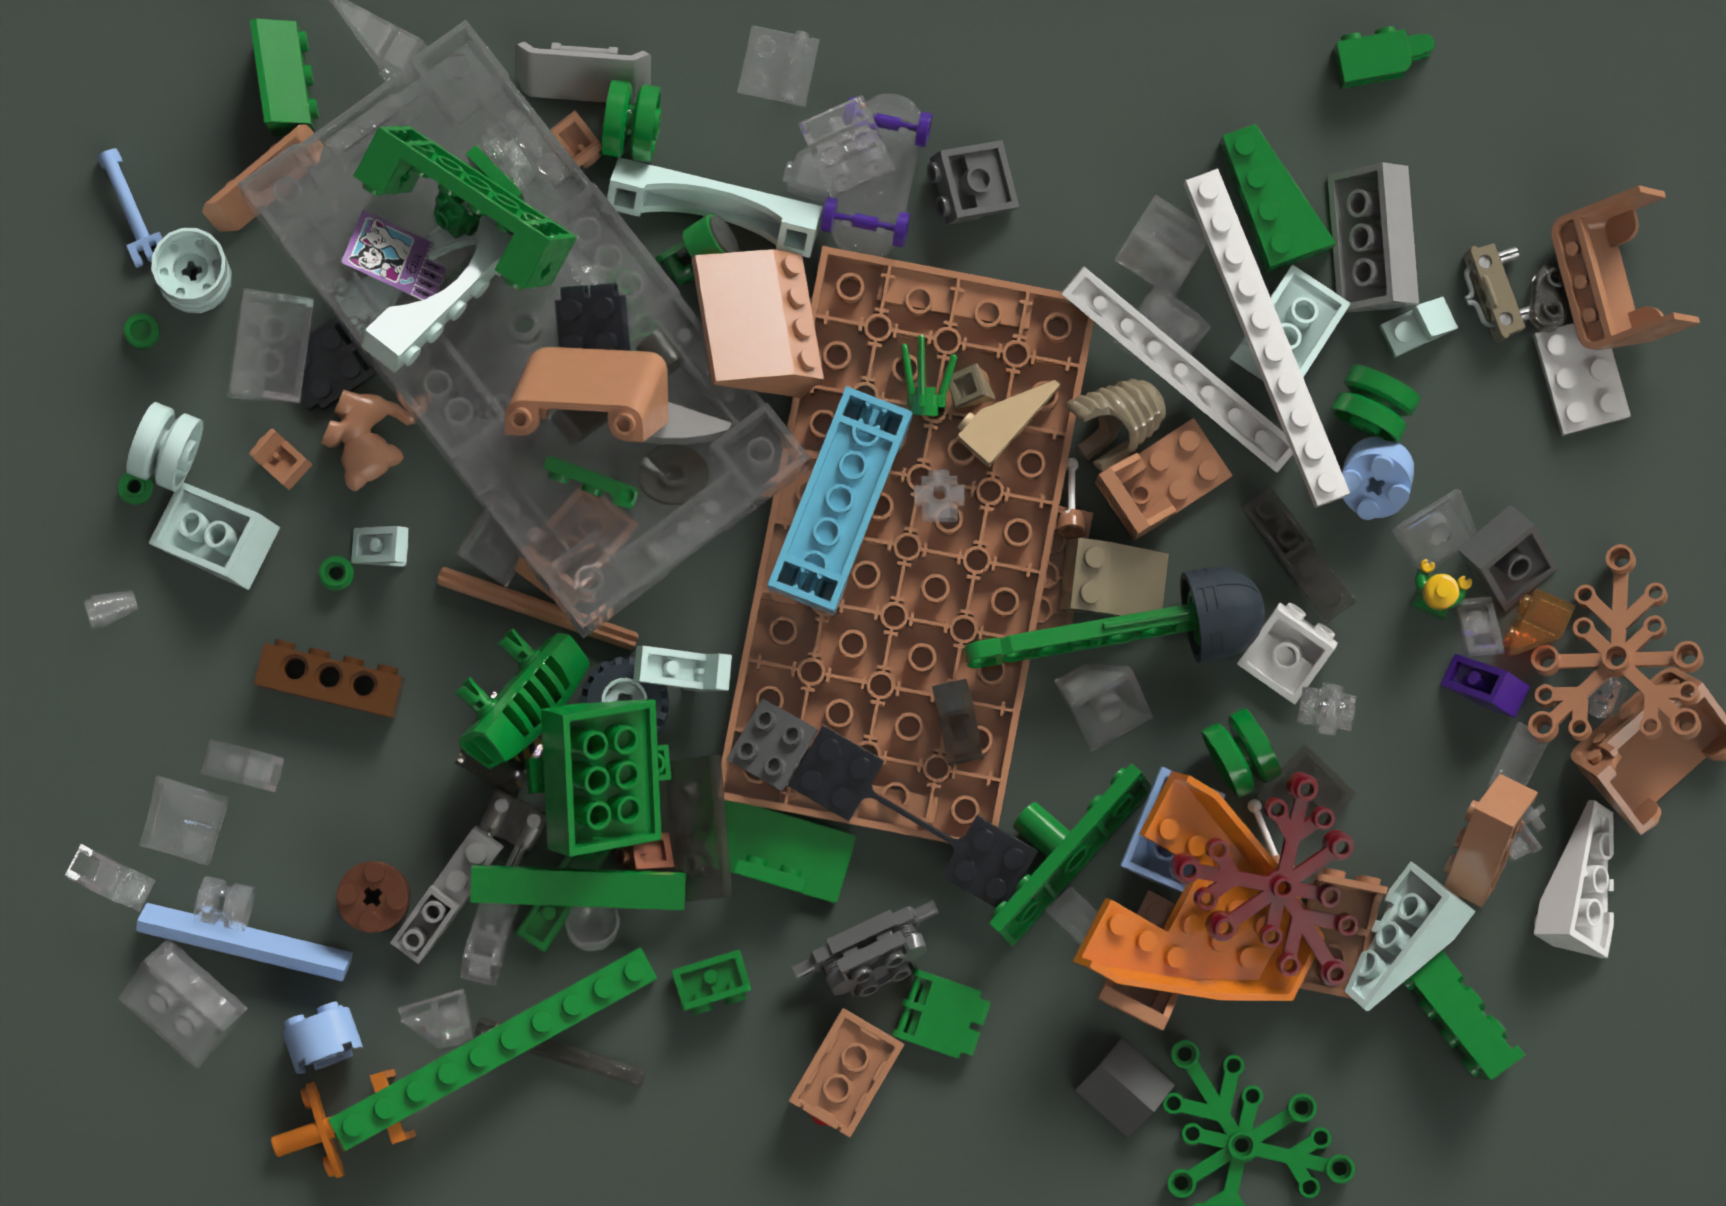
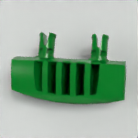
(514, 715)

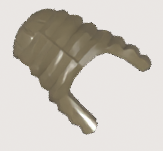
(1127, 403)

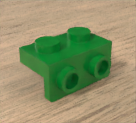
(712, 981)

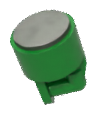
(703, 237)

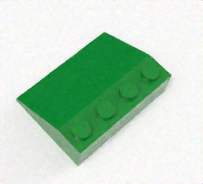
(601, 775)

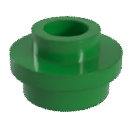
(135, 498)
(326, 568)

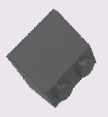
(1508, 557)

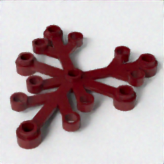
(1301, 920)

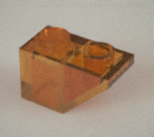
(1540, 623)

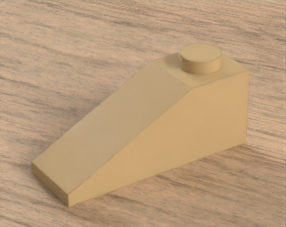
(999, 424)

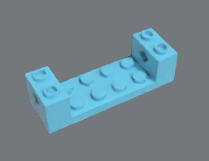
(839, 500)

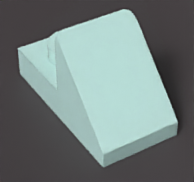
(1418, 326)
(380, 546)

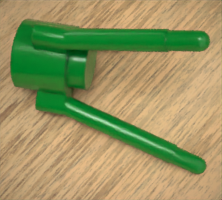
(921, 398)

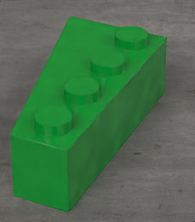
(1274, 206)
(1462, 1018)

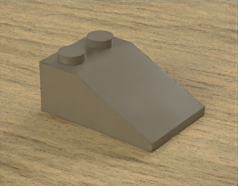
(1111, 578)

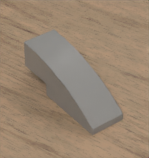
(689, 427)

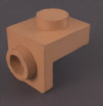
(577, 140)
(280, 458)

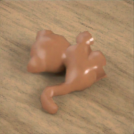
(364, 453)

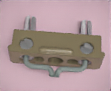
(1493, 291)

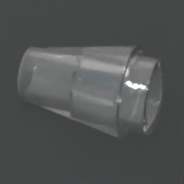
(109, 607)

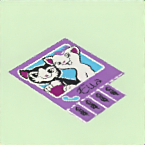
(393, 256)

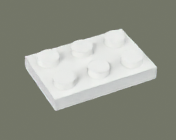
(1580, 381)

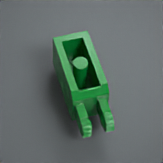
(1378, 56)

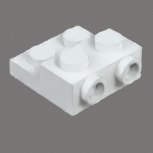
(1288, 651)

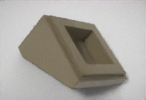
(970, 387)

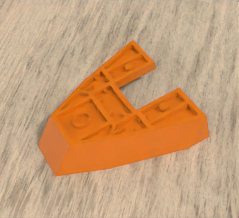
(1183, 954)

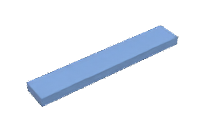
(250, 944)

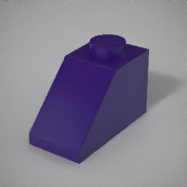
(1485, 685)

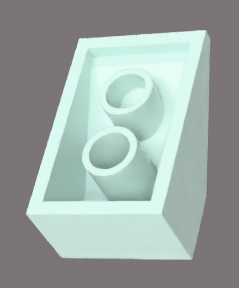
(1307, 317)
(214, 535)

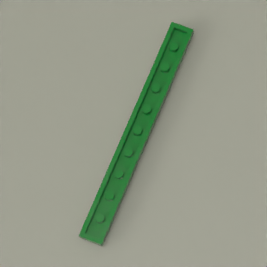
(491, 1049)

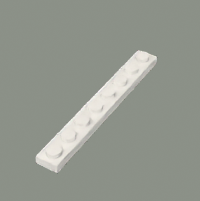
(1179, 368)

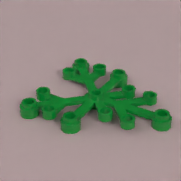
(1219, 1109)

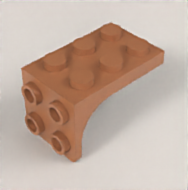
(1358, 898)

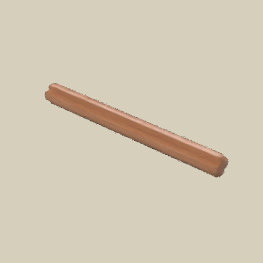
(530, 606)

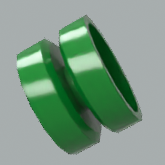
(637, 121)
(1375, 403)
(1245, 750)

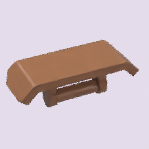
(227, 208)

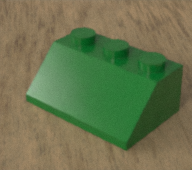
(283, 75)

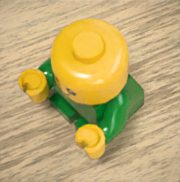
(1437, 592)

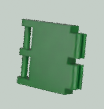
(942, 1015)

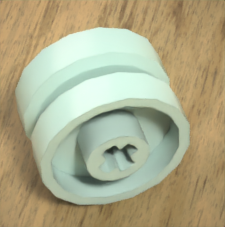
(164, 446)

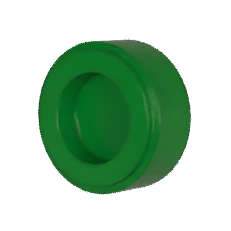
(141, 331)

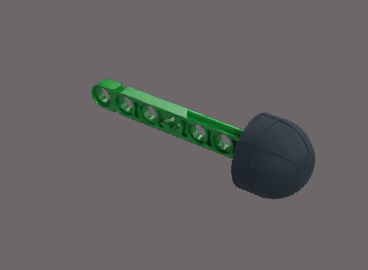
(1217, 611)

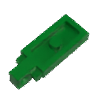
(593, 483)

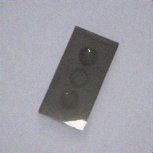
(698, 826)

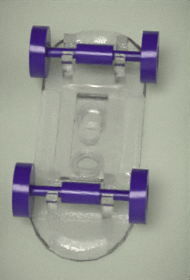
(873, 215)

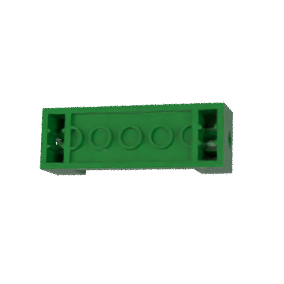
(403, 155)

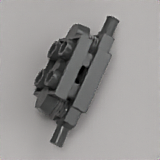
(871, 952)

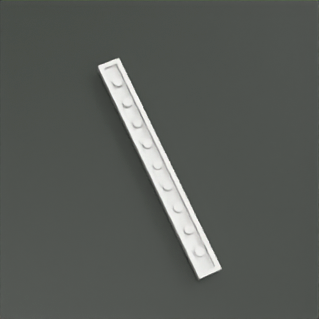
(1266, 338)

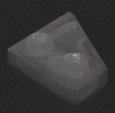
(440, 1019)

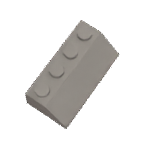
(1373, 237)

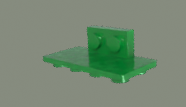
(787, 851)

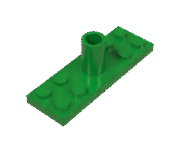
(1065, 850)

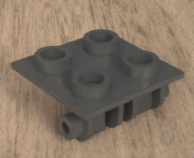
(772, 744)

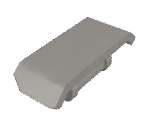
(578, 71)

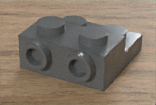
(972, 182)

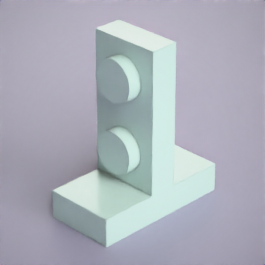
(682, 669)

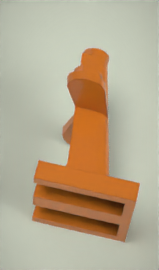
(321, 1132)

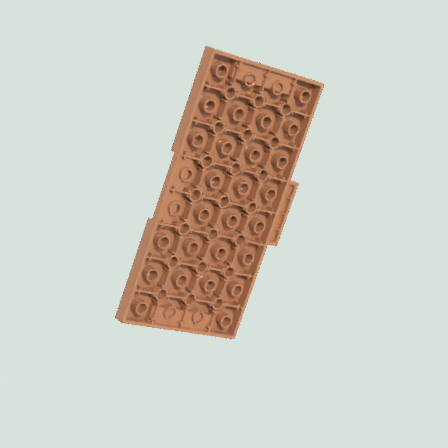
(919, 584)

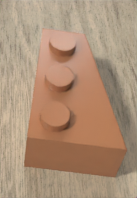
(1487, 839)

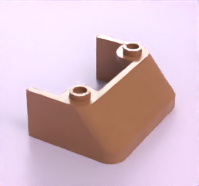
(1596, 277)

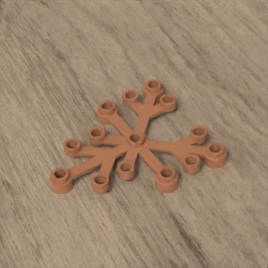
(1619, 620)

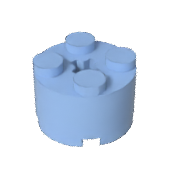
(1378, 477)
(322, 1037)

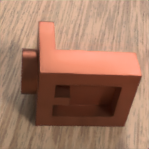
(646, 856)

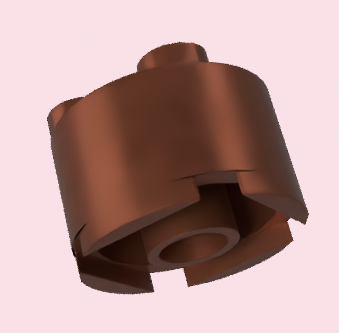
(353, 894)

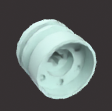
(172, 266)

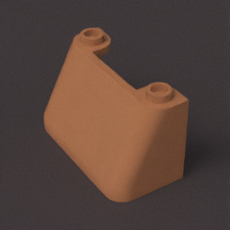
(619, 382)
(1639, 771)

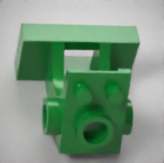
(449, 210)

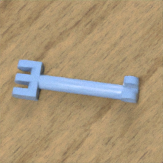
(109, 160)

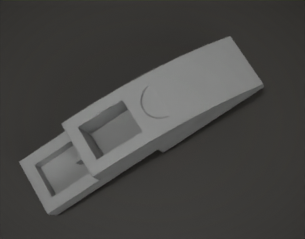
(445, 896)

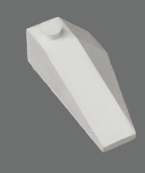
(1575, 901)

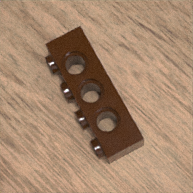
(274, 675)

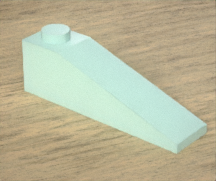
(1414, 929)

